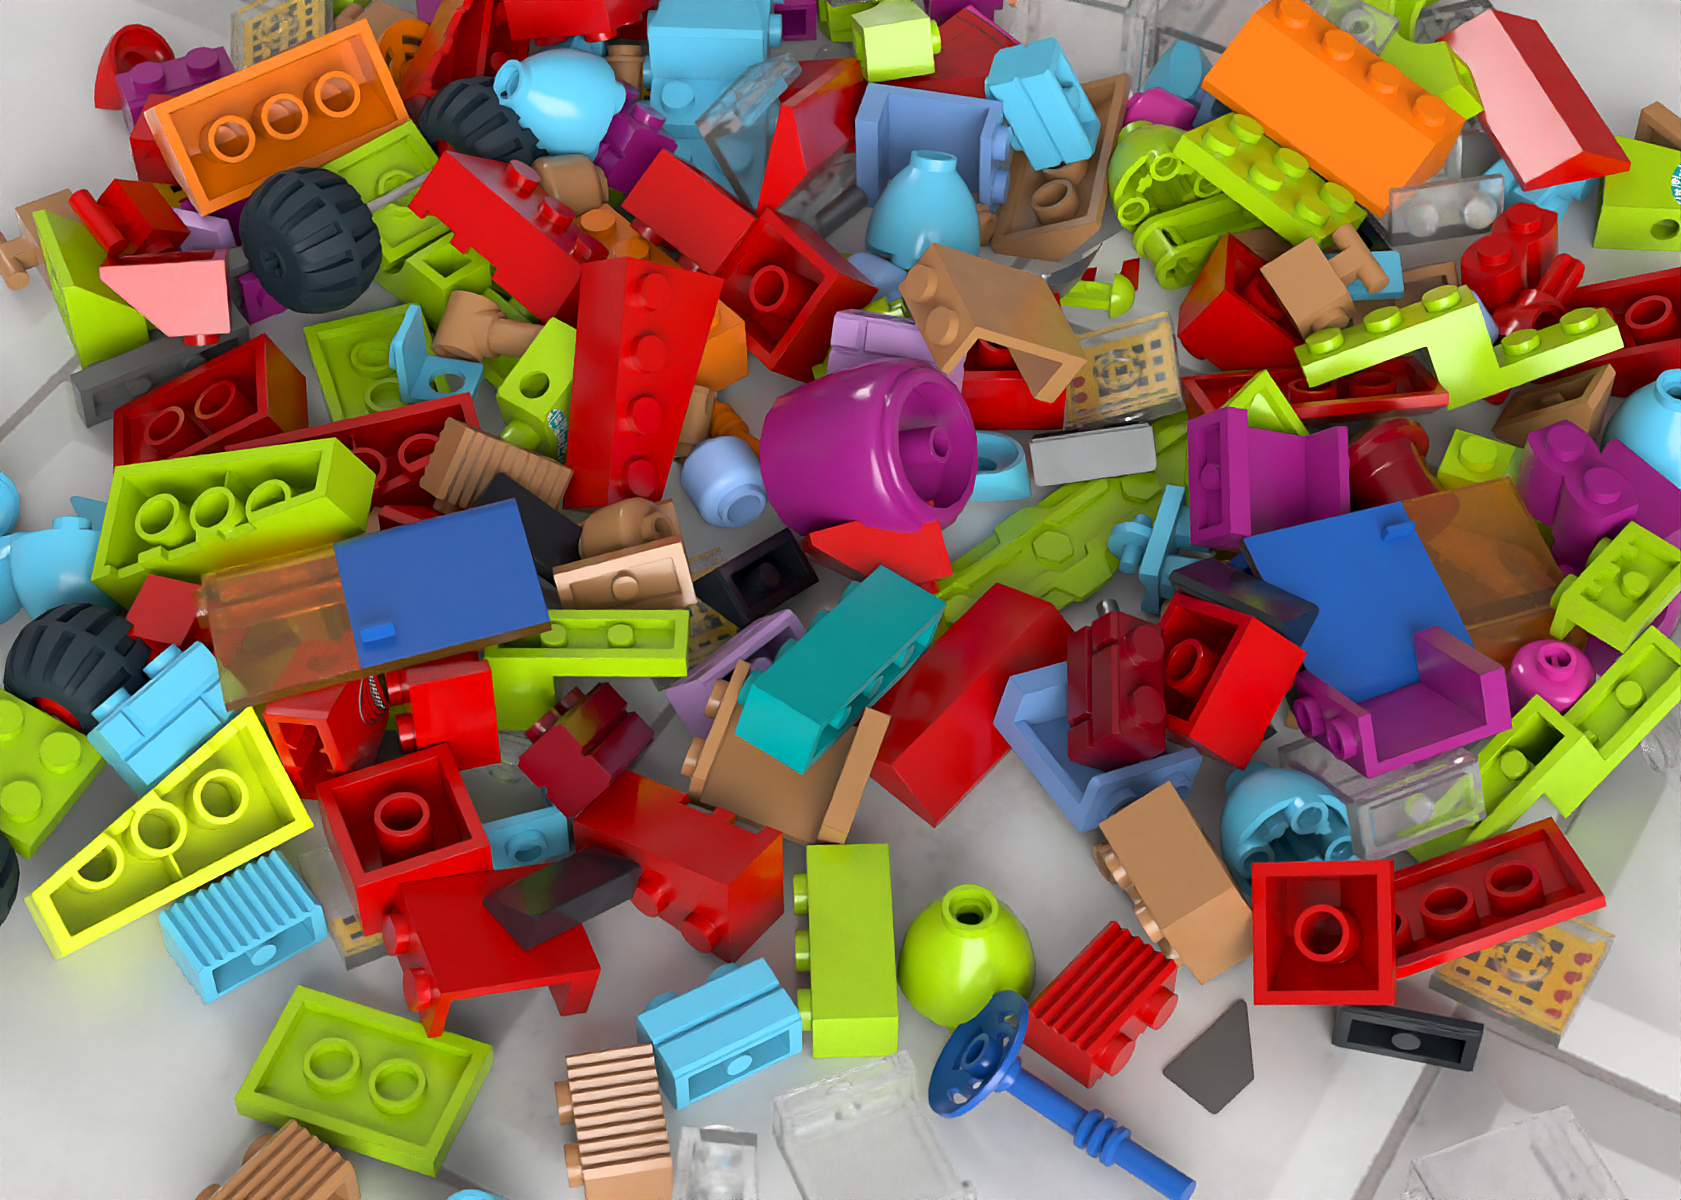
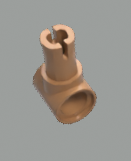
(478, 330)

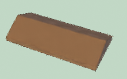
(1063, 205)

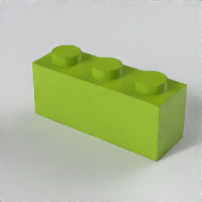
(847, 951)

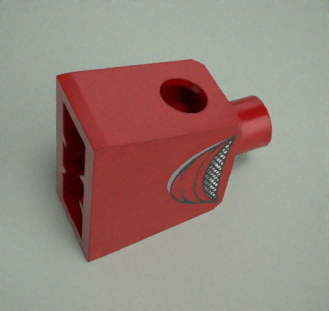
(328, 731)

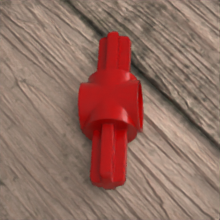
(1538, 306)

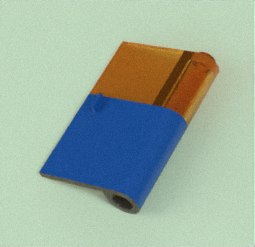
(1391, 570)
(371, 604)

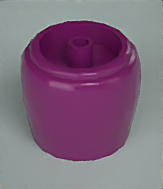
(870, 449)

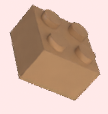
(1178, 884)

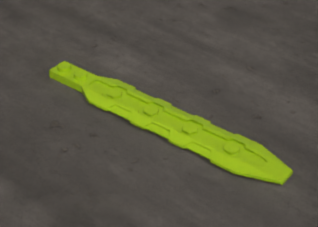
(1062, 541)

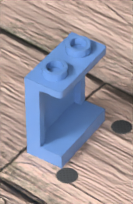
(1036, 728)

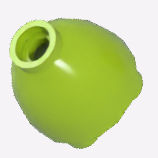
(1149, 177)
(964, 954)

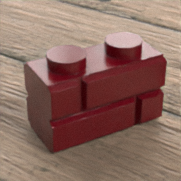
(1115, 692)
(583, 746)

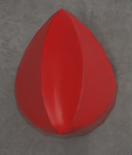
(126, 49)

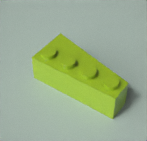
(227, 511)

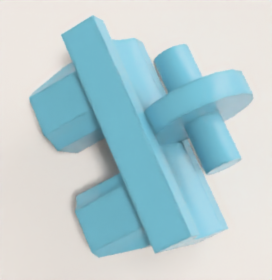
(1156, 548)

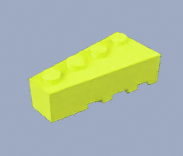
(188, 829)

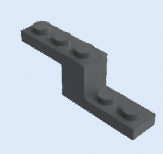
(124, 378)

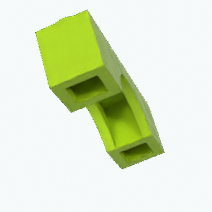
(888, 36)
(1430, 65)
(434, 274)

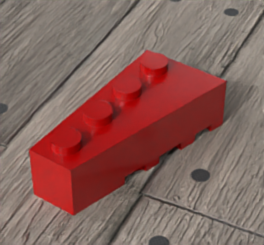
(633, 376)
(390, 443)

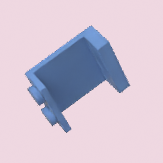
(903, 119)

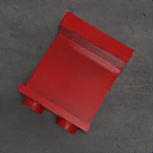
(460, 950)

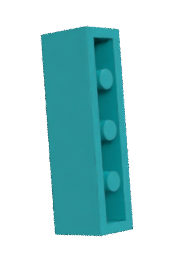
(837, 668)

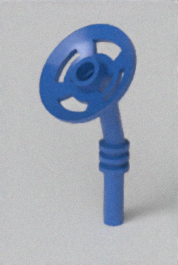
(984, 1059)

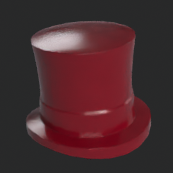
(1390, 465)

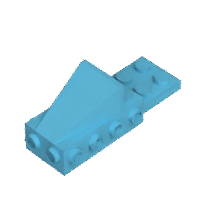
(696, 56)

